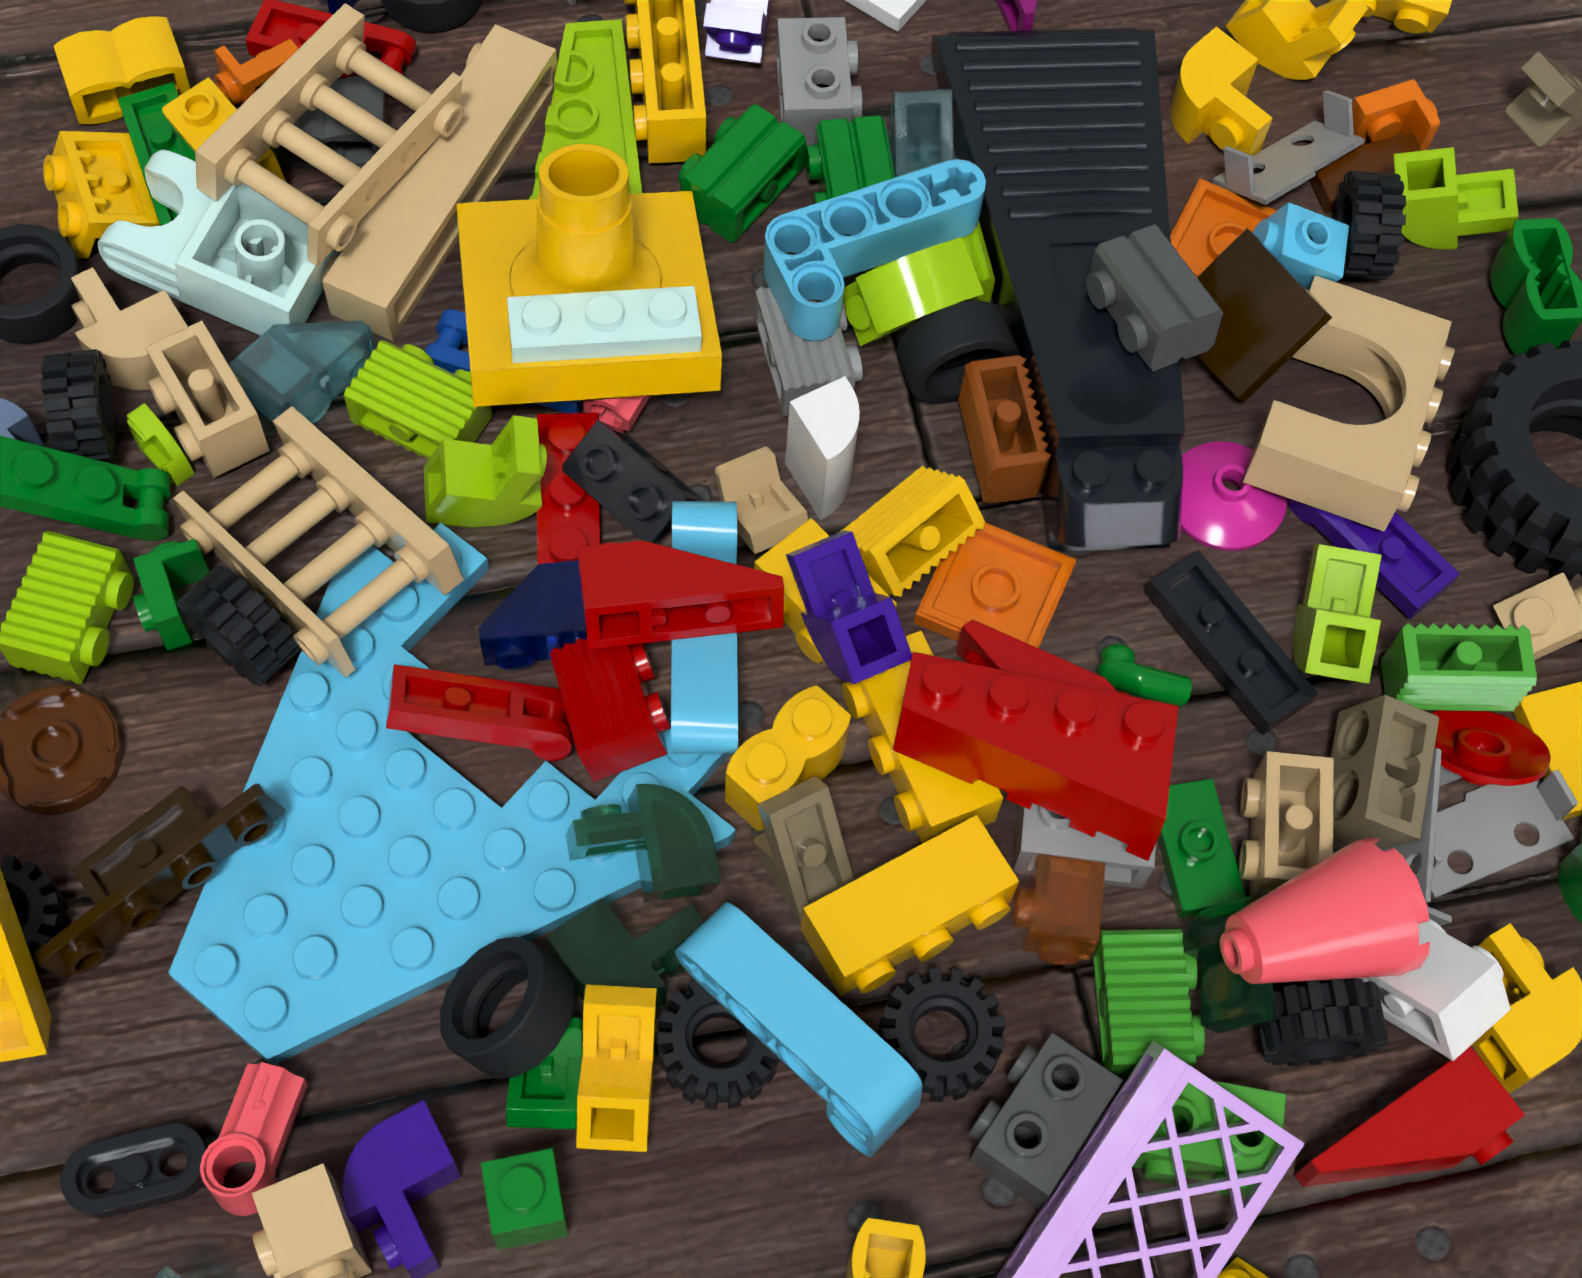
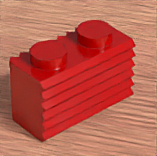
(610, 706)

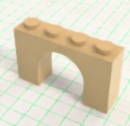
(1351, 467)

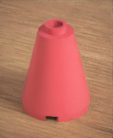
(1332, 922)

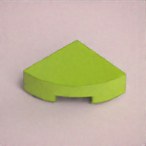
(158, 444)

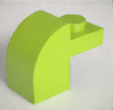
(1449, 204)
(910, 289)
(484, 482)
(1334, 622)

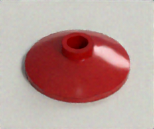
(1490, 748)

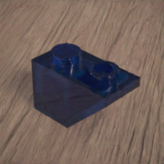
(535, 618)

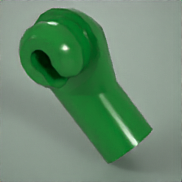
(1141, 680)

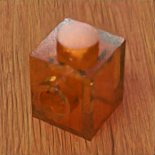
(1061, 909)

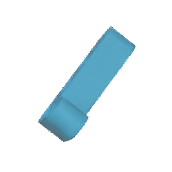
(937, 207)
(705, 667)
(805, 1025)

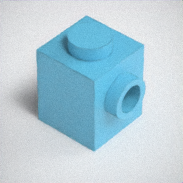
(1305, 242)

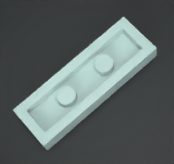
(604, 324)

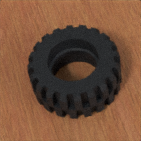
(1499, 472)

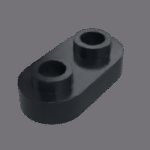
(138, 1170)

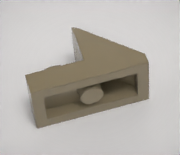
(1550, 103)
(803, 844)

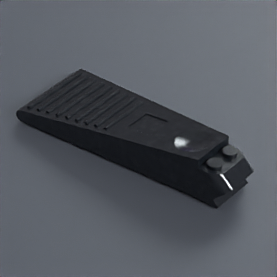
(1070, 162)

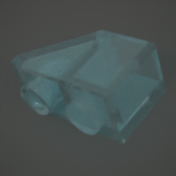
(302, 366)

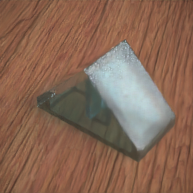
(920, 129)

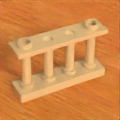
(305, 84)
(340, 486)

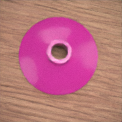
(1223, 516)

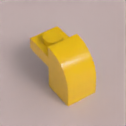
(1295, 35)
(1213, 95)
(1542, 1017)
(616, 1068)

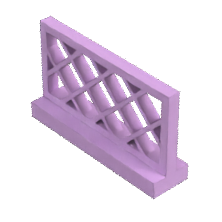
(1108, 1160)

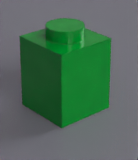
(524, 1199)

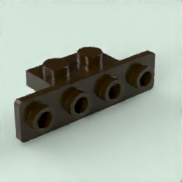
(150, 865)

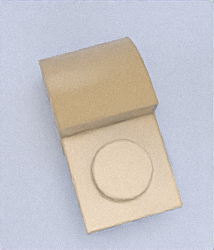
(123, 333)

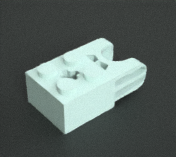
(221, 256)

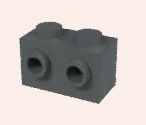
(1043, 1120)

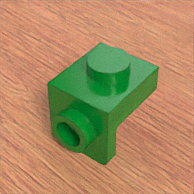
(160, 573)
(549, 1091)

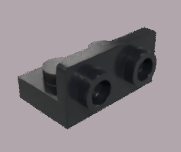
(627, 480)

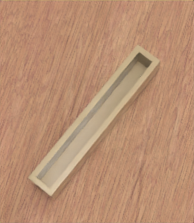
(416, 221)

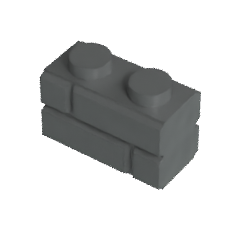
(1153, 298)

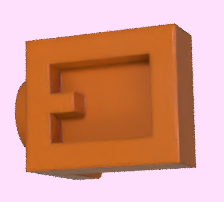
(243, 80)
(1395, 111)

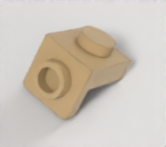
(764, 504)
(1549, 611)

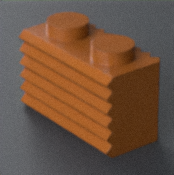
(1003, 429)

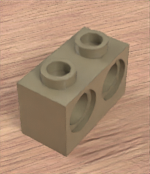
(1382, 771)

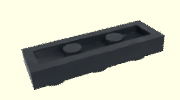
(1231, 642)

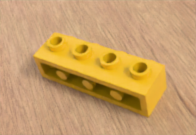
(668, 79)

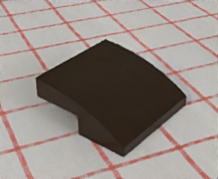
(1263, 316)

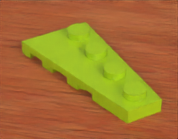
(592, 96)

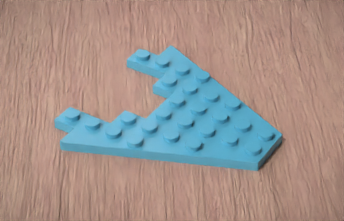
(384, 850)

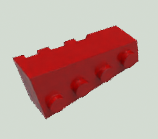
(1044, 743)

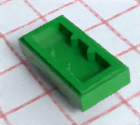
(1198, 850)

